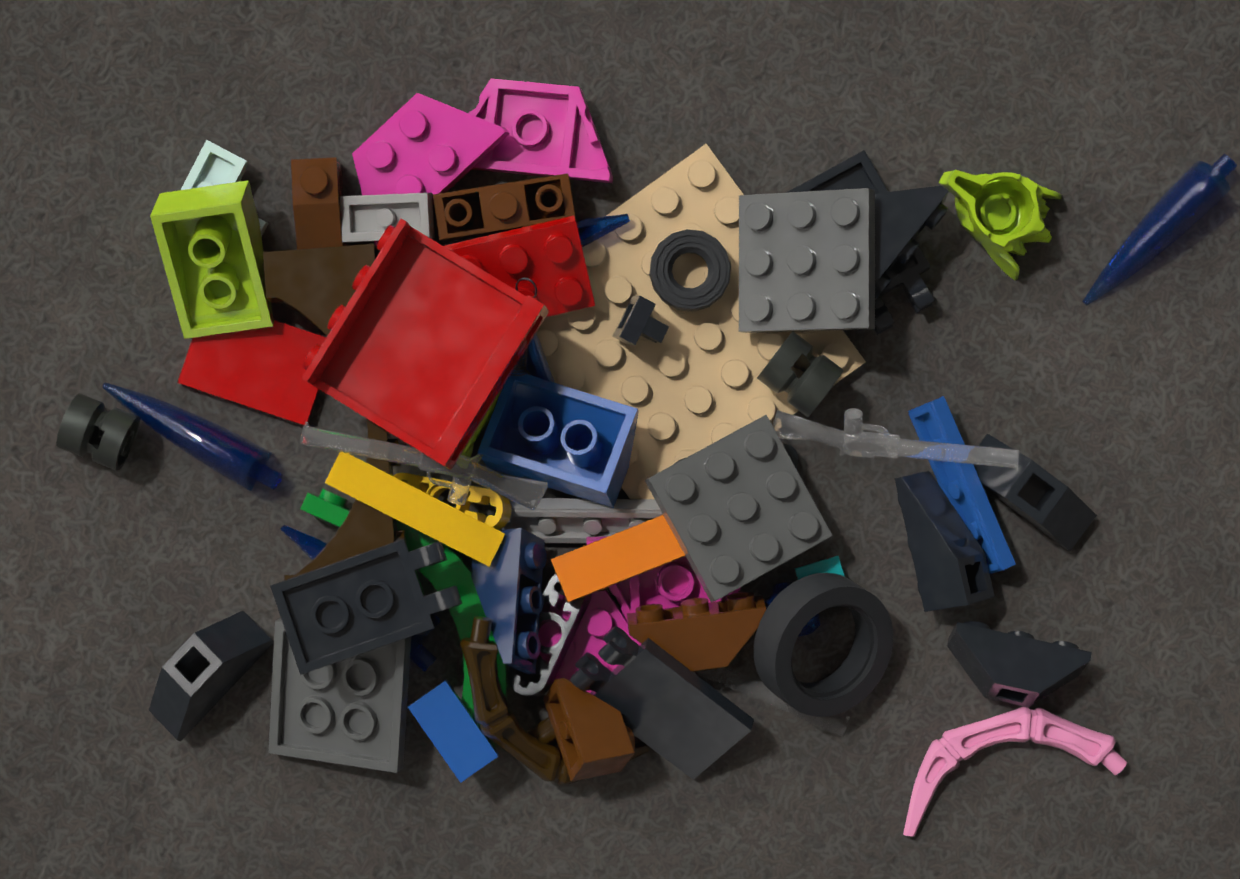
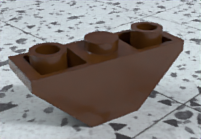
(502, 207)
(699, 631)

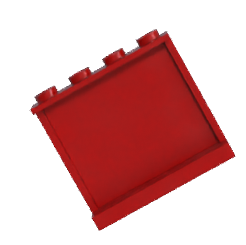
(424, 343)

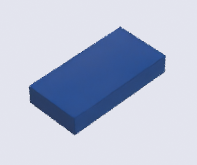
(453, 731)

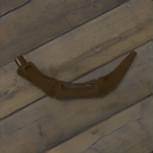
(498, 721)

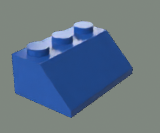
(560, 438)

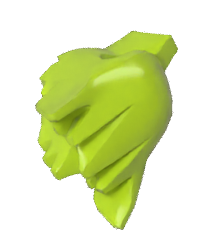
(1000, 212)

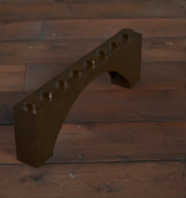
(315, 286)

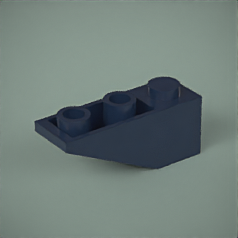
(513, 596)

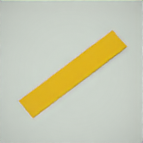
(414, 508)

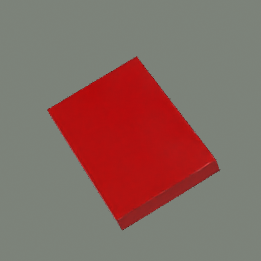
(256, 369)

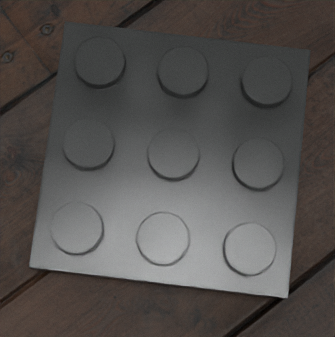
(807, 261)
(738, 508)
(342, 711)

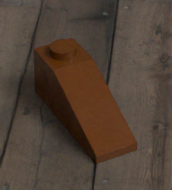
(316, 202)

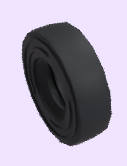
(690, 242)

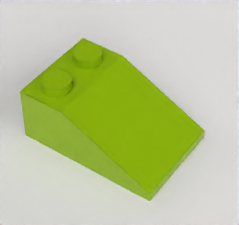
(213, 258)

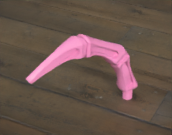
(1013, 726)

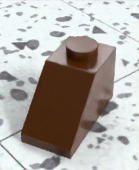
(588, 731)

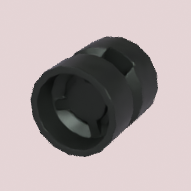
(813, 385)
(82, 427)

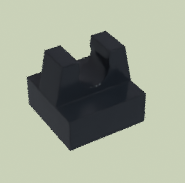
(637, 323)

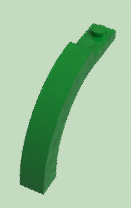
(443, 575)

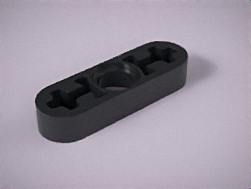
(549, 669)

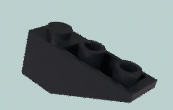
(944, 551)

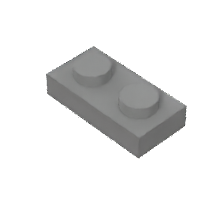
(370, 215)

